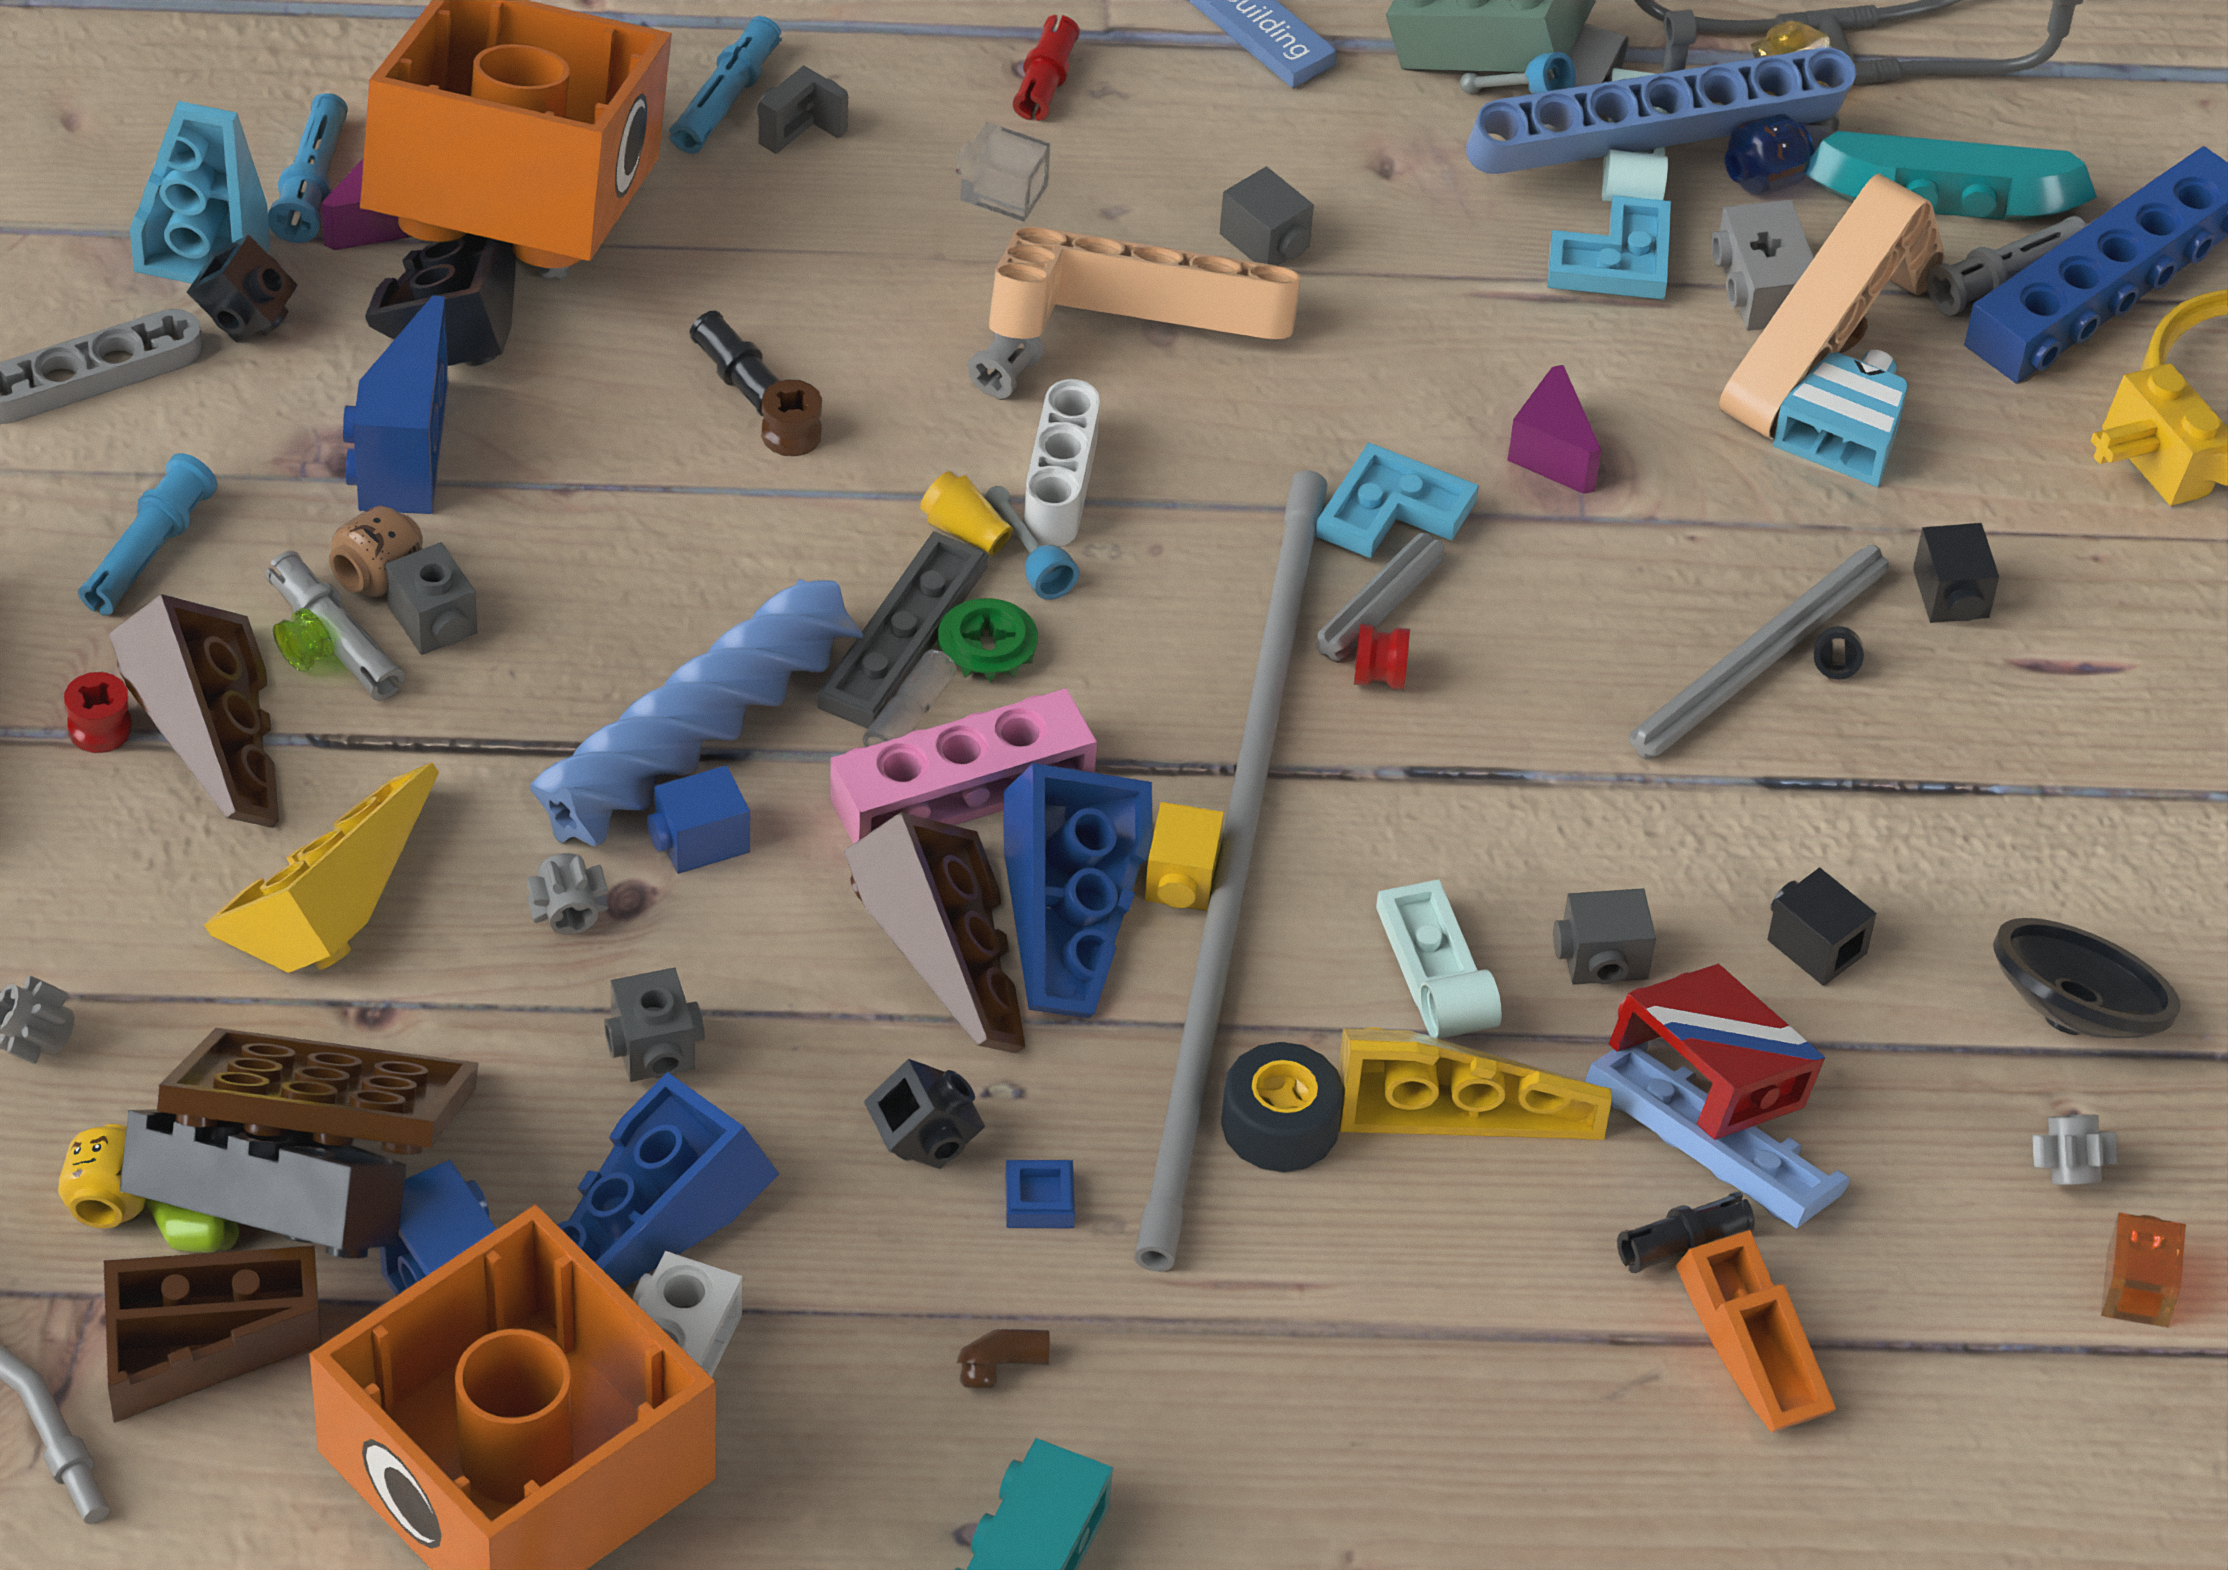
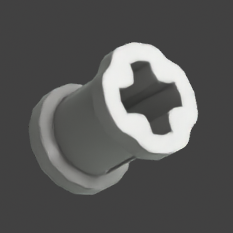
(1007, 364)

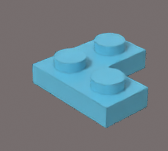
(1625, 262)
(1390, 488)

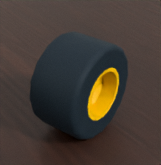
(1282, 1106)

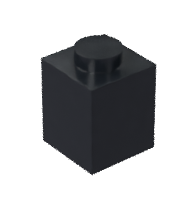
(1956, 572)
(1820, 925)

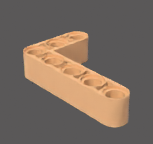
(1879, 239)
(1137, 281)

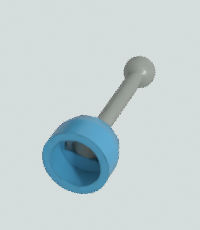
(1536, 75)
(1048, 567)

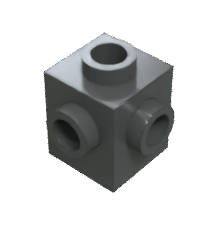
(653, 1025)

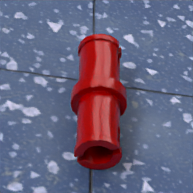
(1046, 67)

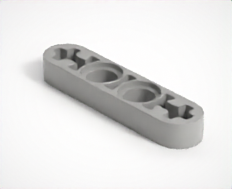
(94, 374)

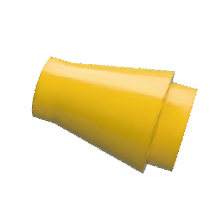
(963, 511)

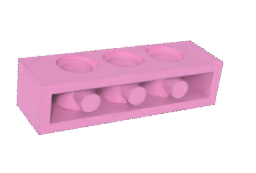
(960, 766)

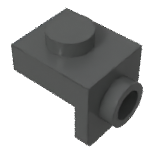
(797, 105)

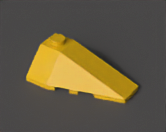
(330, 884)
(1441, 1088)

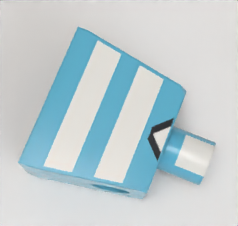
(1845, 415)

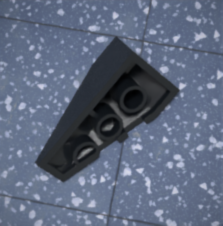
(478, 291)

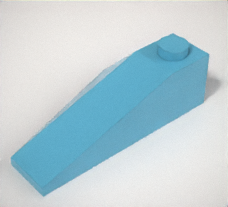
(198, 195)

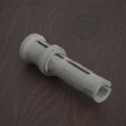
(1989, 268)

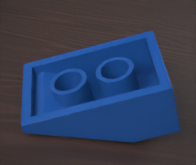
(401, 418)

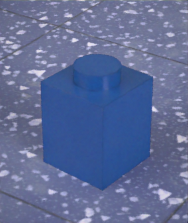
(700, 819)

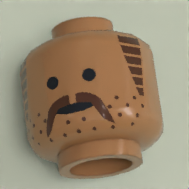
(367, 544)

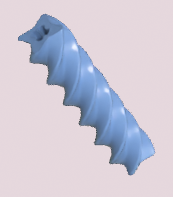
(696, 704)

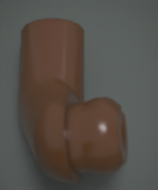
(1001, 1347)

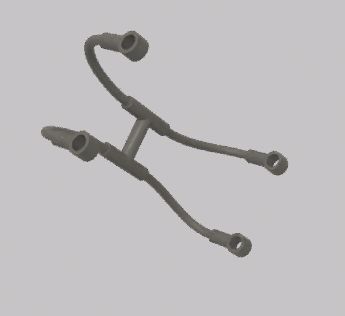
(1682, 28)

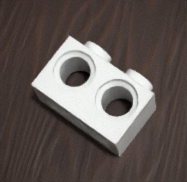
(713, 1300)

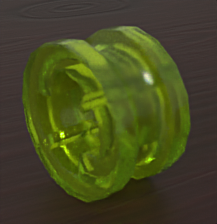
(303, 639)

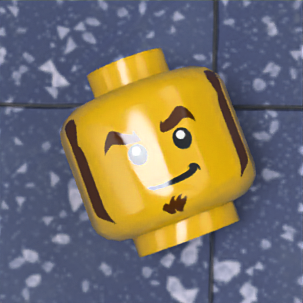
(93, 1179)

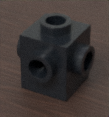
(243, 289)
(925, 1113)

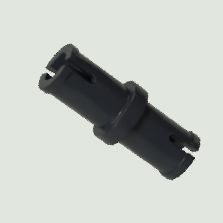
(736, 360)
(1684, 1230)

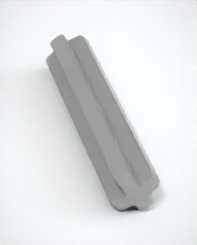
(1380, 595)

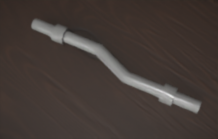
(65, 1454)

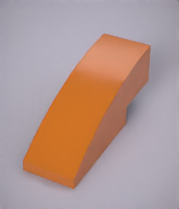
(1755, 1331)

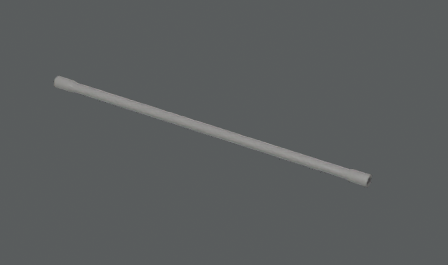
(1164, 1213)

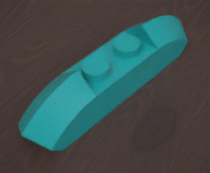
(1956, 175)

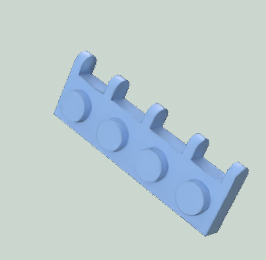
(1746, 1159)

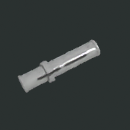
(349, 639)

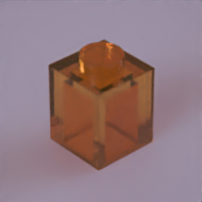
(2143, 1269)

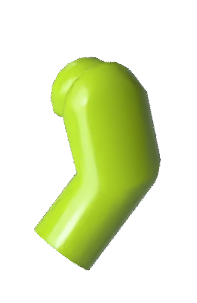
(193, 1230)

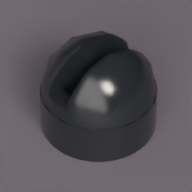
(1824, 650)

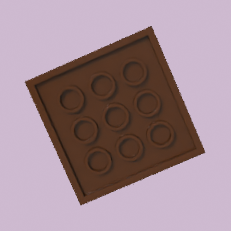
(318, 1089)

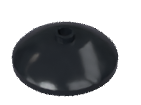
(2084, 980)

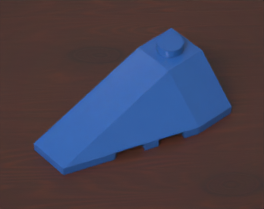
(667, 1183)

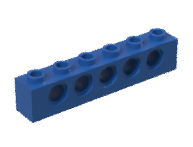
(2103, 268)

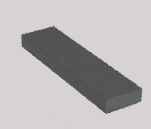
(902, 629)

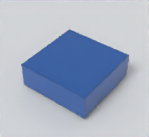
(1039, 1194)

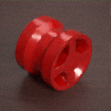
(1381, 656)
(97, 712)

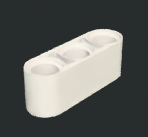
(1062, 462)

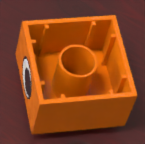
(514, 126)
(515, 1408)

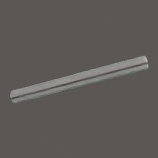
(1758, 652)

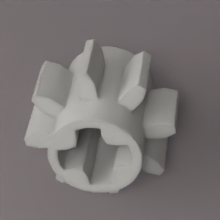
(567, 893)
(34, 1019)
(2075, 1149)

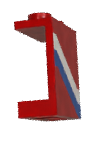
(1732, 1038)

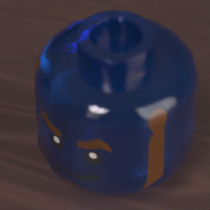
(1769, 154)

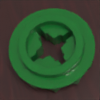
(1008, 624)

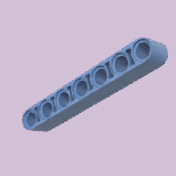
(1641, 126)

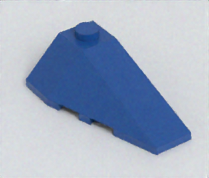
(1071, 877)

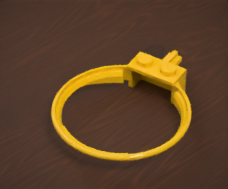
(2163, 420)

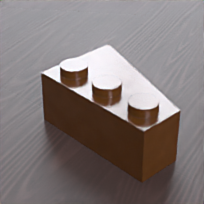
(203, 1320)

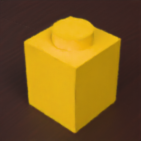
(1184, 856)

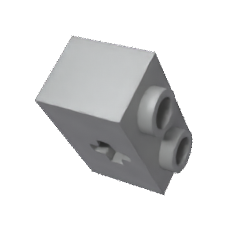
(1762, 257)

